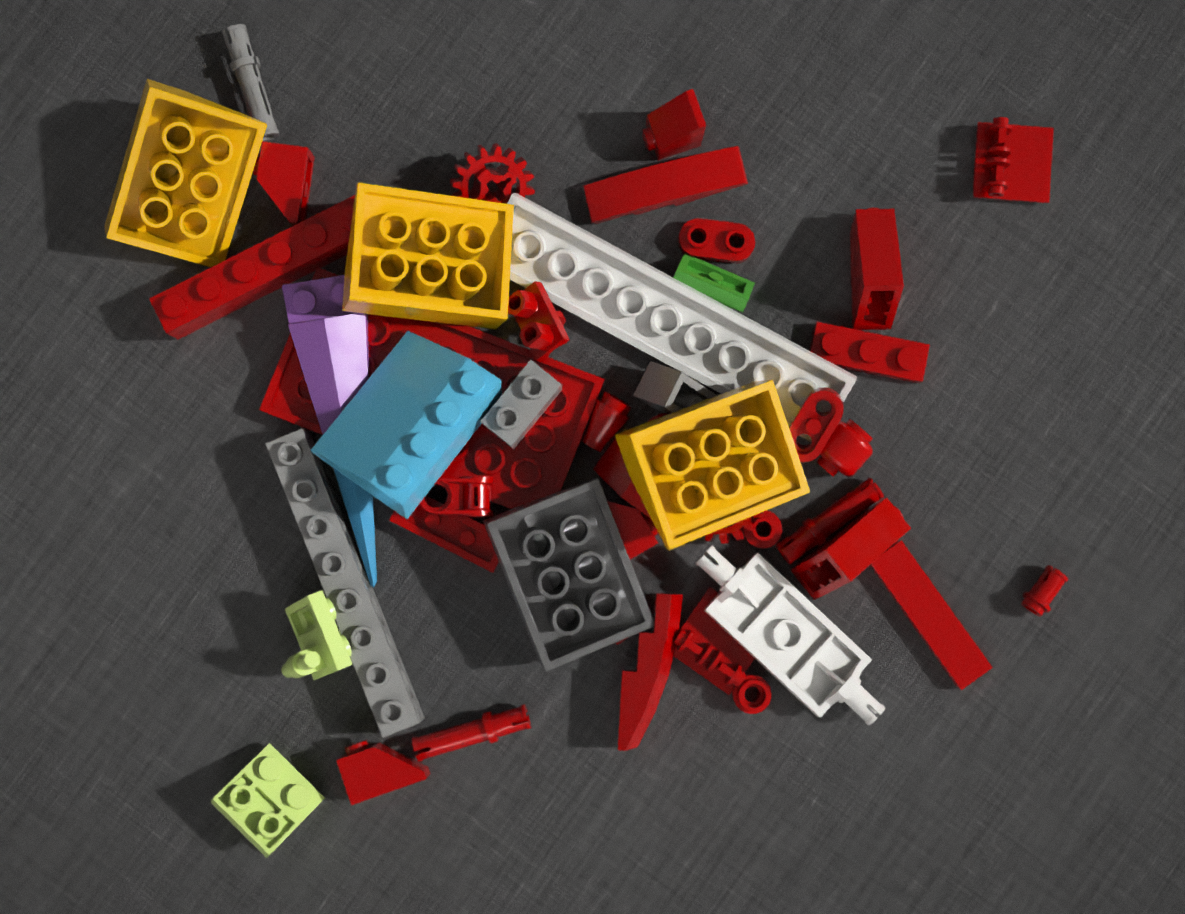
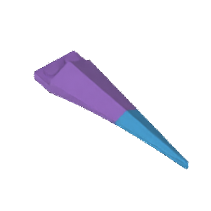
(335, 367)

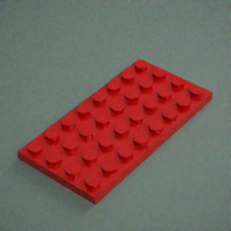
(520, 475)

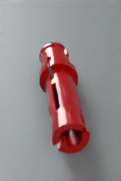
(823, 525)
(487, 728)

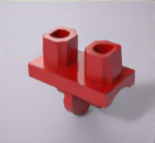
(539, 321)

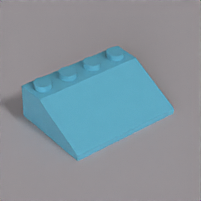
(409, 421)

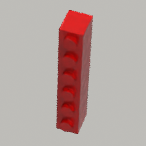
(255, 271)

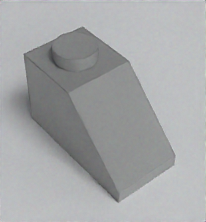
(669, 389)

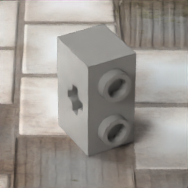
(522, 404)

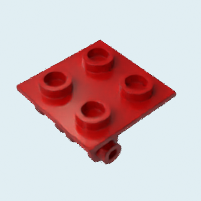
(1012, 161)
(710, 649)

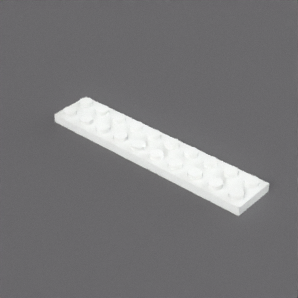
(662, 313)

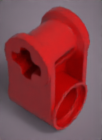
(462, 497)

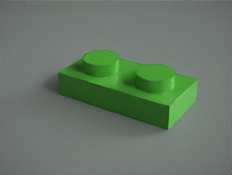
(714, 282)

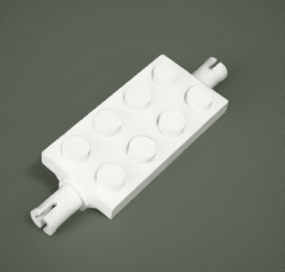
(788, 635)

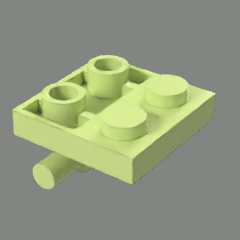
(318, 637)
(267, 800)

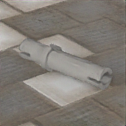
(246, 68)

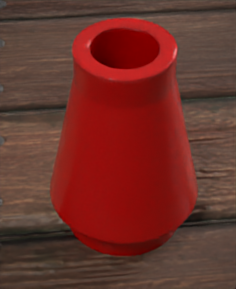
(605, 421)

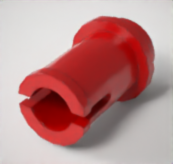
(1044, 591)

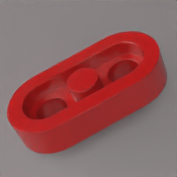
(716, 243)
(816, 423)

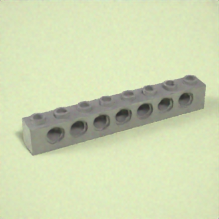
(345, 582)

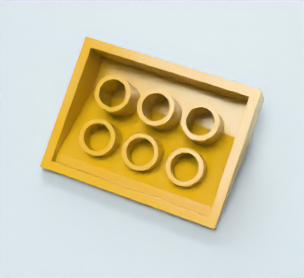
(184, 175)
(428, 257)
(714, 462)

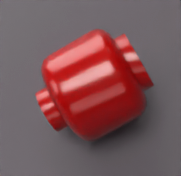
(846, 449)

